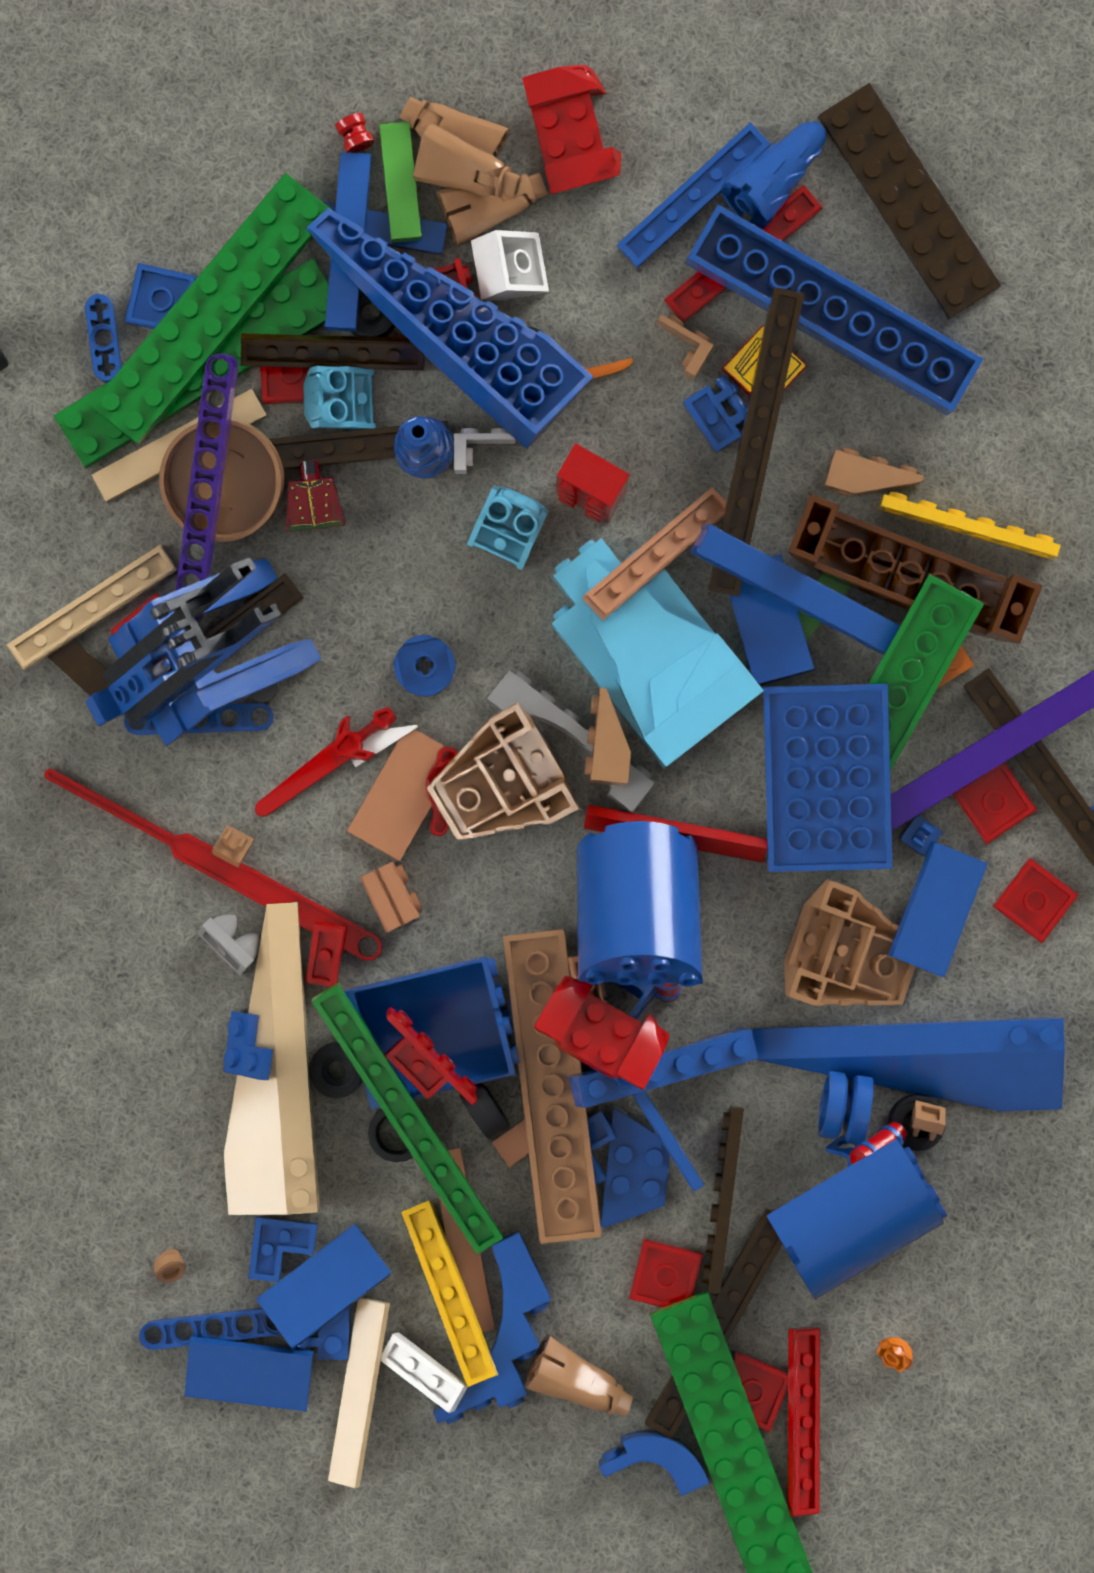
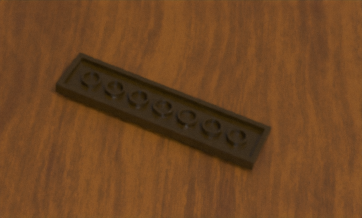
(909, 200)

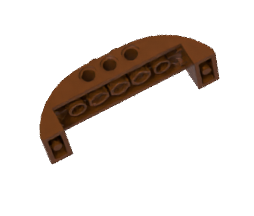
(897, 568)

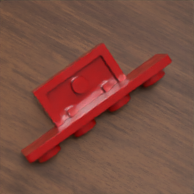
(421, 1063)

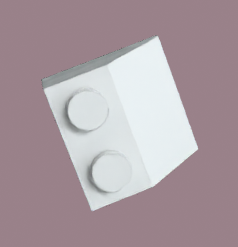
(509, 265)

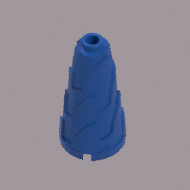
(766, 182)
(424, 447)

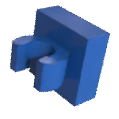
(920, 834)

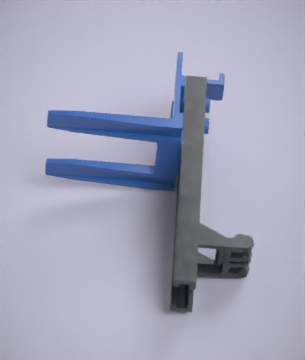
(171, 630)

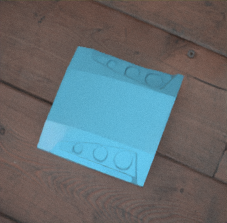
(339, 397)
(504, 525)

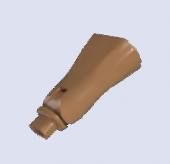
(473, 130)
(456, 164)
(473, 214)
(566, 1376)

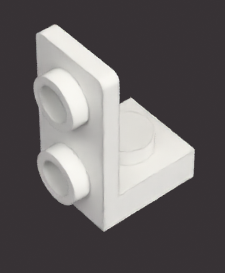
(464, 456)

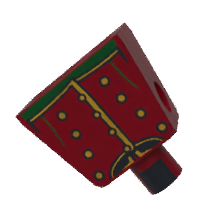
(313, 501)

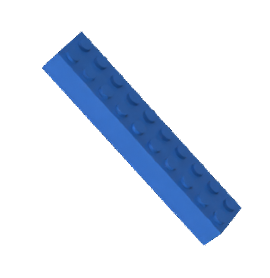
(836, 310)

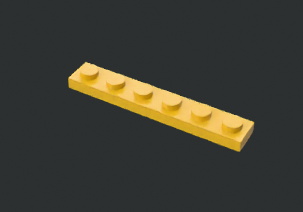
(982, 528)
(449, 1293)

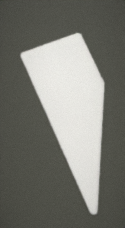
(383, 739)

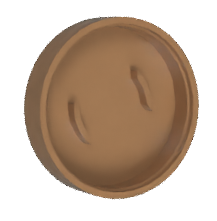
(250, 482)

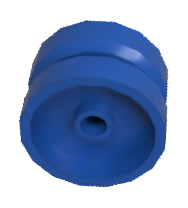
(845, 1105)

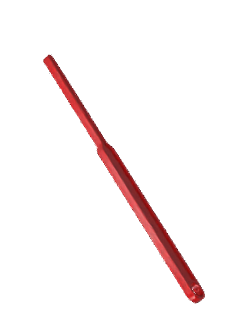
(242, 879)

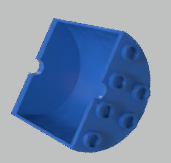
(639, 906)
(455, 1009)
(857, 1218)

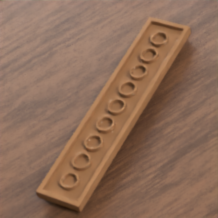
(554, 1124)

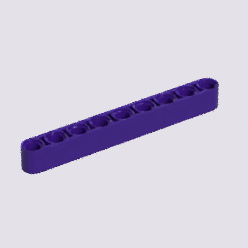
(200, 473)
(992, 750)

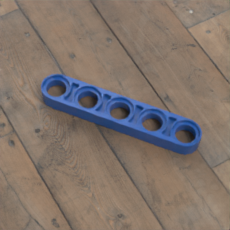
(214, 721)
(199, 1324)

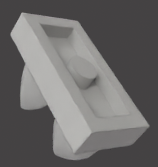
(237, 953)

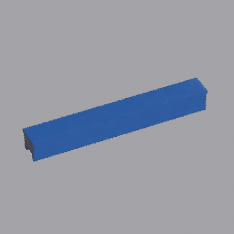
(794, 588)

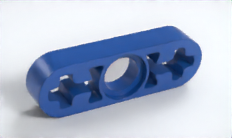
(92, 317)

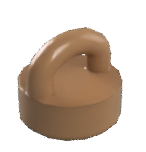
(169, 1266)

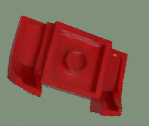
(569, 127)
(602, 1034)

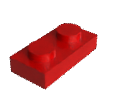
(325, 954)

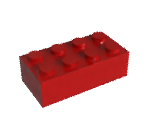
(591, 484)

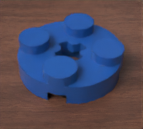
(434, 651)

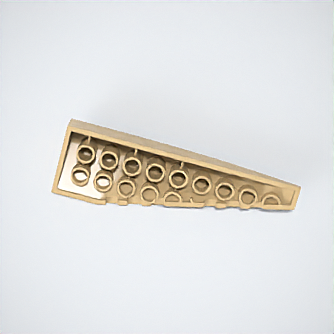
(271, 1121)

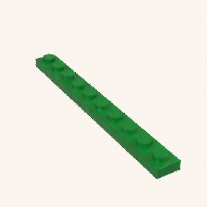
(407, 1118)

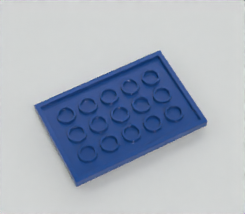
(827, 777)

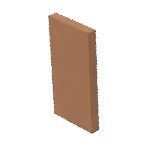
(398, 797)

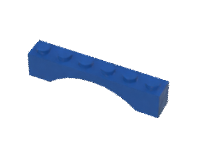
(675, 1065)

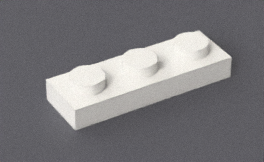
(423, 1372)

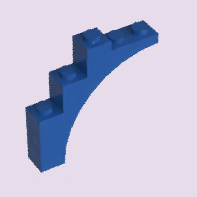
(522, 1292)

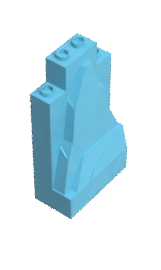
(653, 656)

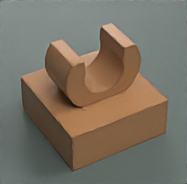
(232, 846)
(928, 1118)

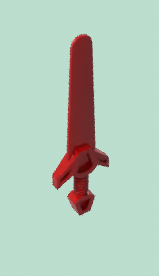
(345, 747)

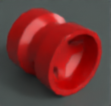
(354, 133)

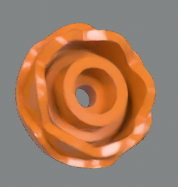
(895, 1353)

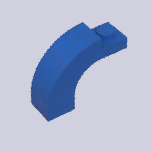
(659, 1449)

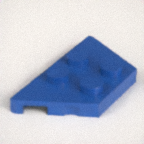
(634, 1171)

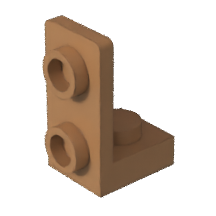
(694, 359)

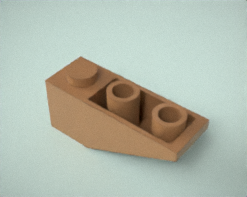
(860, 476)
(610, 749)

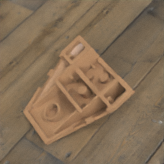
(503, 779)
(843, 952)

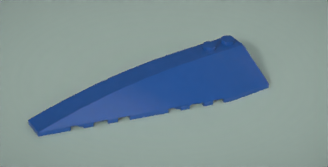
(492, 358)
(966, 1062)

